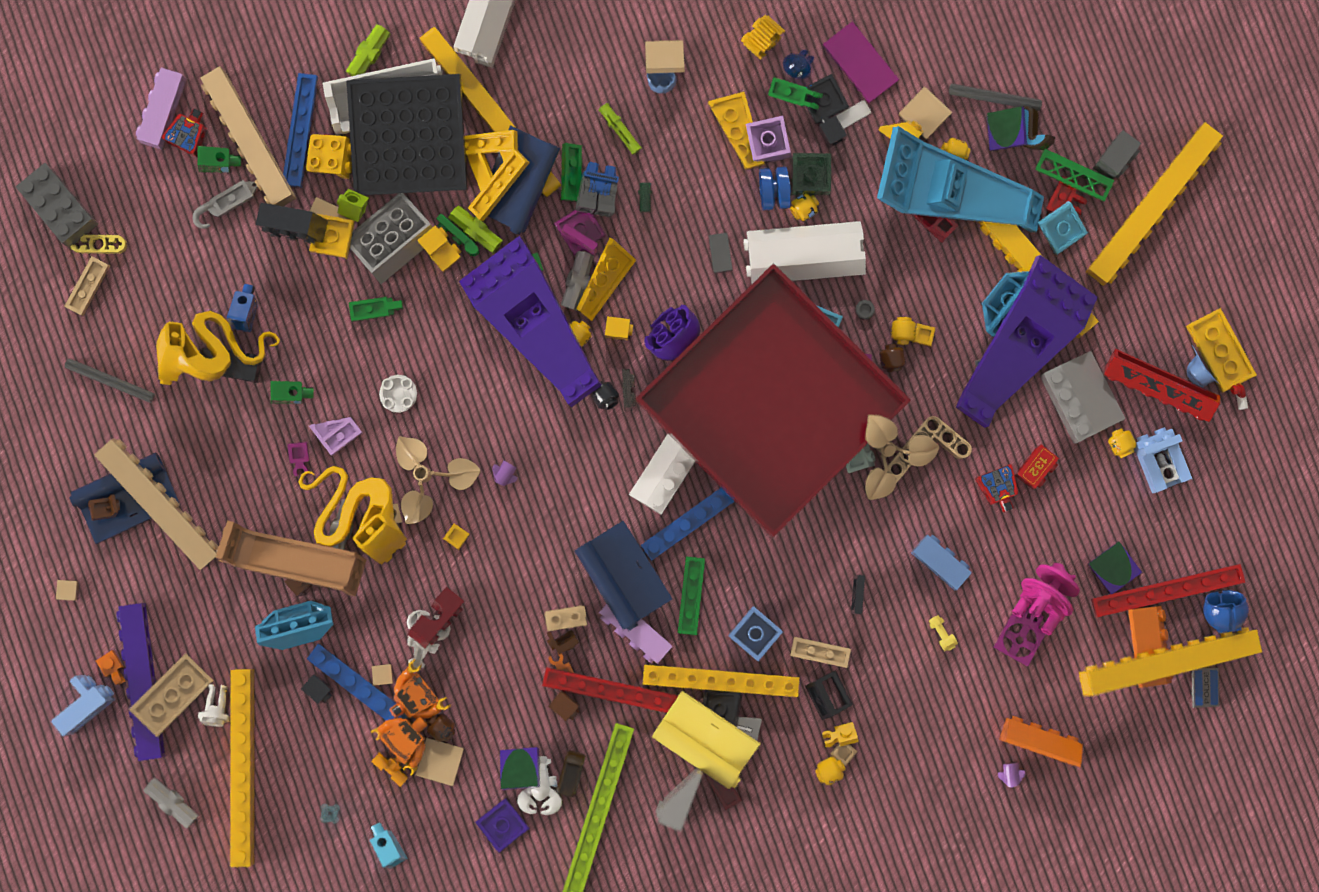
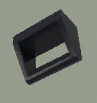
(821, 698)

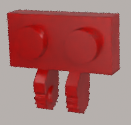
(1063, 194)

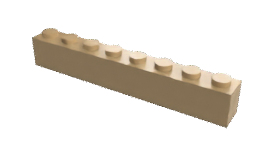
(248, 138)
(157, 503)

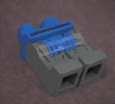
(600, 186)

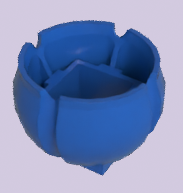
(1226, 610)

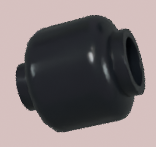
(605, 396)

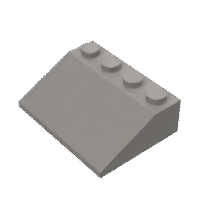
(390, 237)
(1082, 397)
(676, 804)

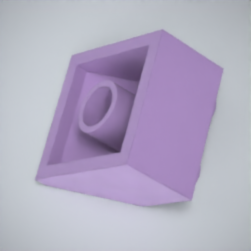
(768, 139)

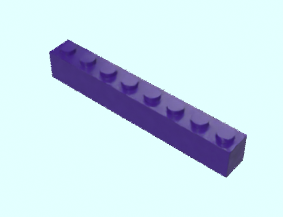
(139, 673)

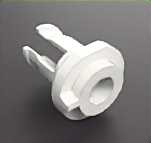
(215, 715)

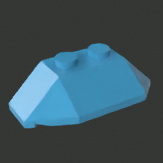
(1001, 299)
(294, 625)

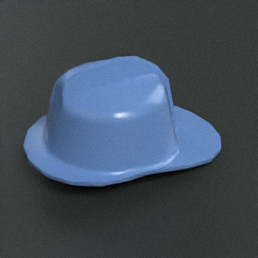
(1198, 373)

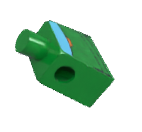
(208, 159)
(281, 395)

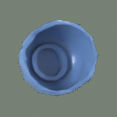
(661, 82)

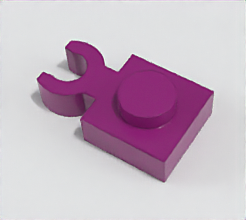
(298, 454)

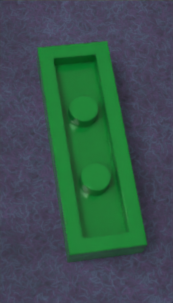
(571, 171)

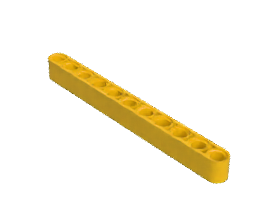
(474, 91)

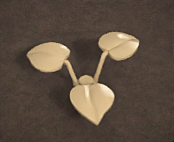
(879, 435)
(410, 454)

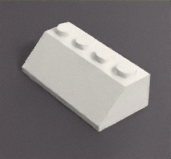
(663, 475)

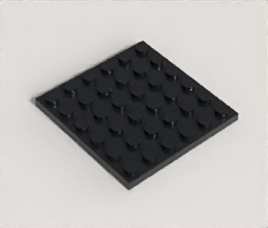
(407, 134)

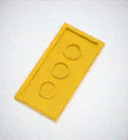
(1221, 350)

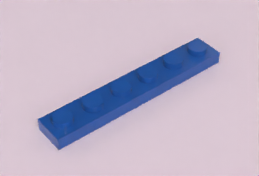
(300, 129)
(686, 523)
(353, 682)

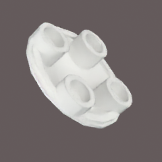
(398, 393)

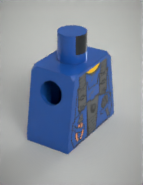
(243, 309)

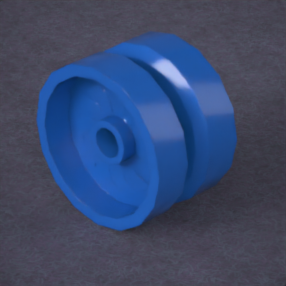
(777, 188)

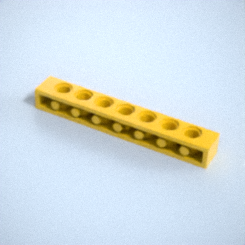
(721, 680)

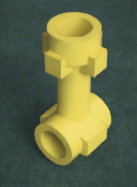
(948, 641)

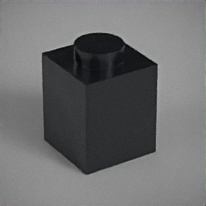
(832, 131)
(317, 689)

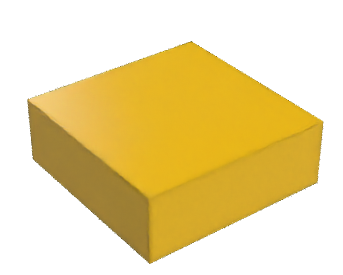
(924, 335)
(456, 536)

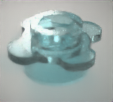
(329, 808)

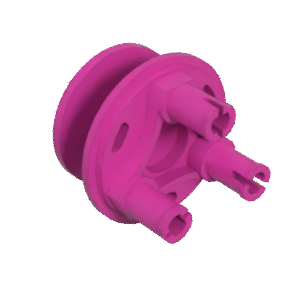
(1048, 595)

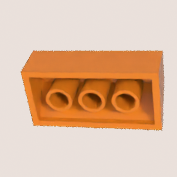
(1149, 634)
(1041, 741)

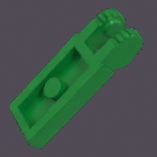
(792, 93)
(458, 236)

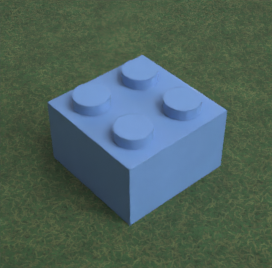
(755, 633)

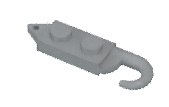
(226, 201)

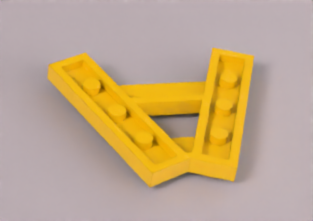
(493, 186)

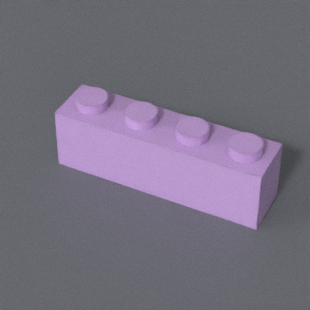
(161, 107)
(641, 637)

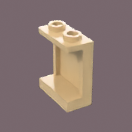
(566, 618)

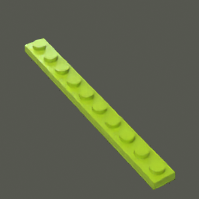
(598, 808)

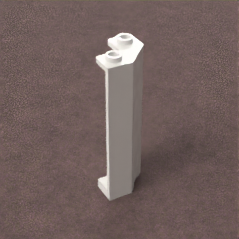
(483, 29)
(336, 90)
(807, 251)

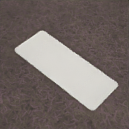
(853, 114)

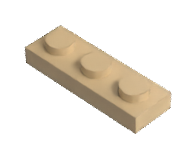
(87, 286)
(820, 652)

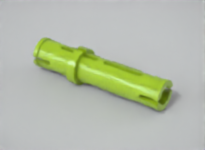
(615, 122)

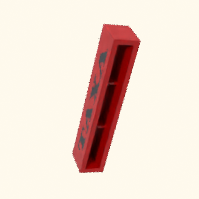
(1162, 385)

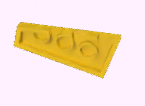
(733, 116)
(607, 275)

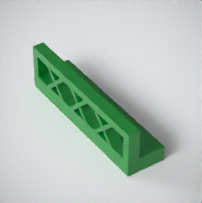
(1077, 169)

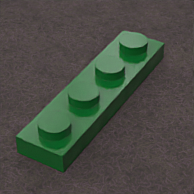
(691, 595)

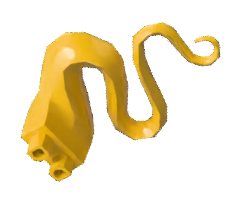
(179, 354)
(378, 531)

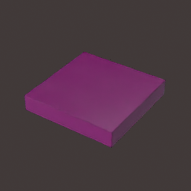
(585, 224)
(580, 239)

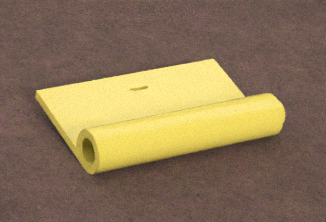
(706, 740)

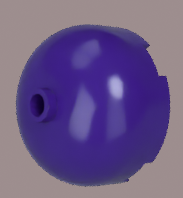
(684, 330)

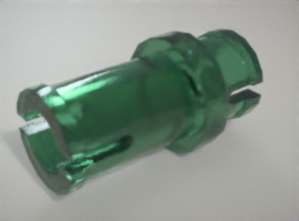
(645, 197)

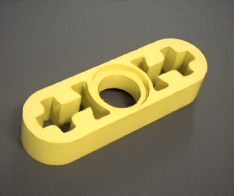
(112, 249)

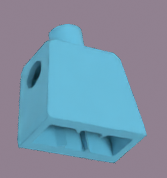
(391, 853)

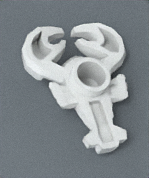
(419, 651)
(541, 792)

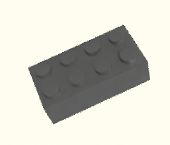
(56, 205)

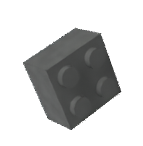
(1117, 155)

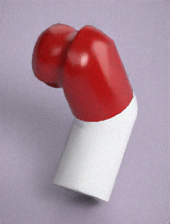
(1239, 391)

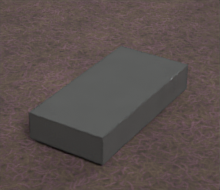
(720, 253)

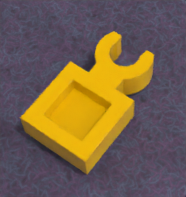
(843, 734)

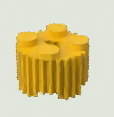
(763, 36)

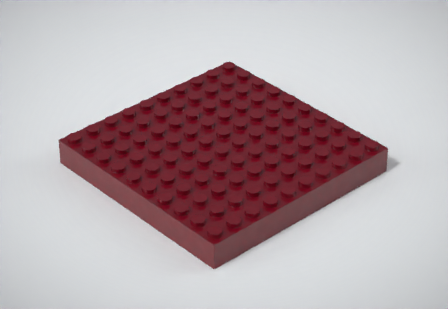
(771, 400)

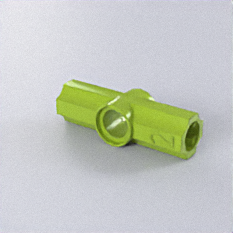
(368, 51)
(475, 229)

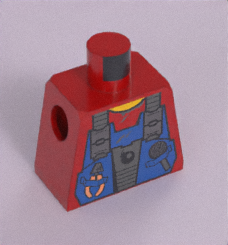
(186, 133)
(999, 486)

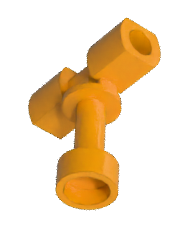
(392, 766)

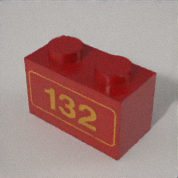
(1037, 466)

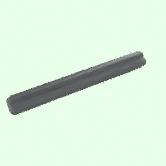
(995, 97)
(109, 380)

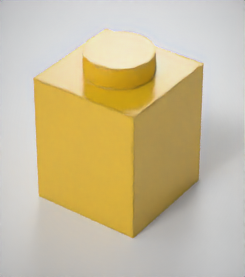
(618, 328)

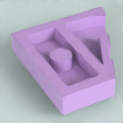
(336, 433)

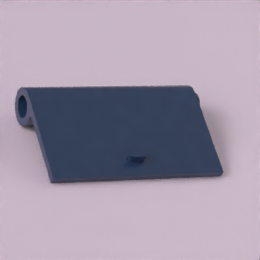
(522, 197)
(109, 485)
(614, 568)

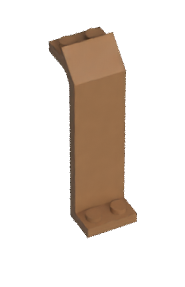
(291, 559)

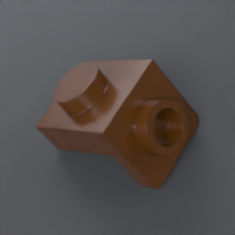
(104, 508)
(563, 643)

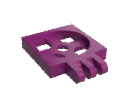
(1028, 623)

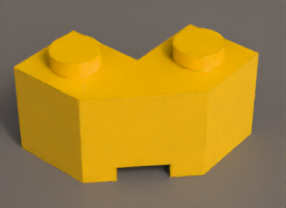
(439, 248)

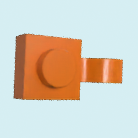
(110, 665)

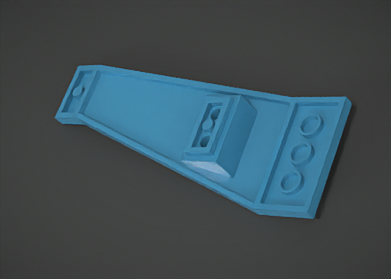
(939, 184)

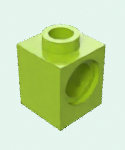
(352, 205)

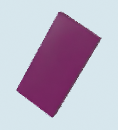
(860, 62)

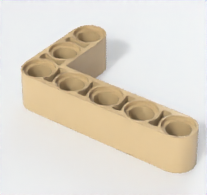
(936, 435)

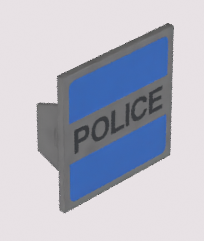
(1205, 687)

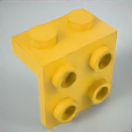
(330, 155)

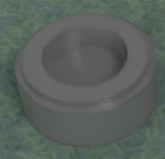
(864, 309)

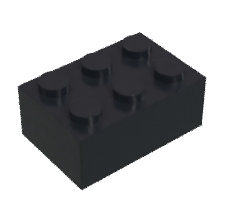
(291, 223)

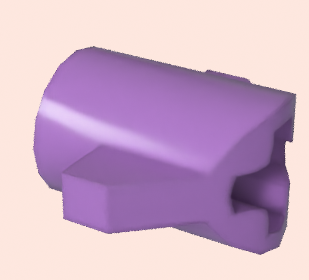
(504, 474)
(1012, 775)

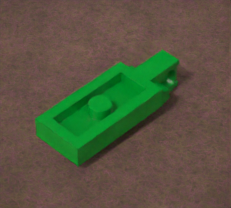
(373, 308)

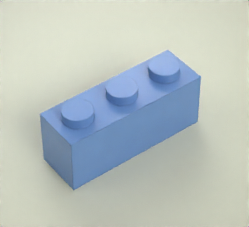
(941, 561)

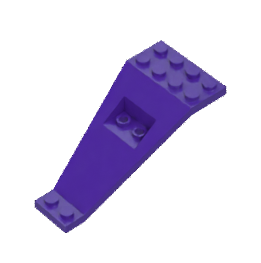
(511, 291)
(1047, 312)

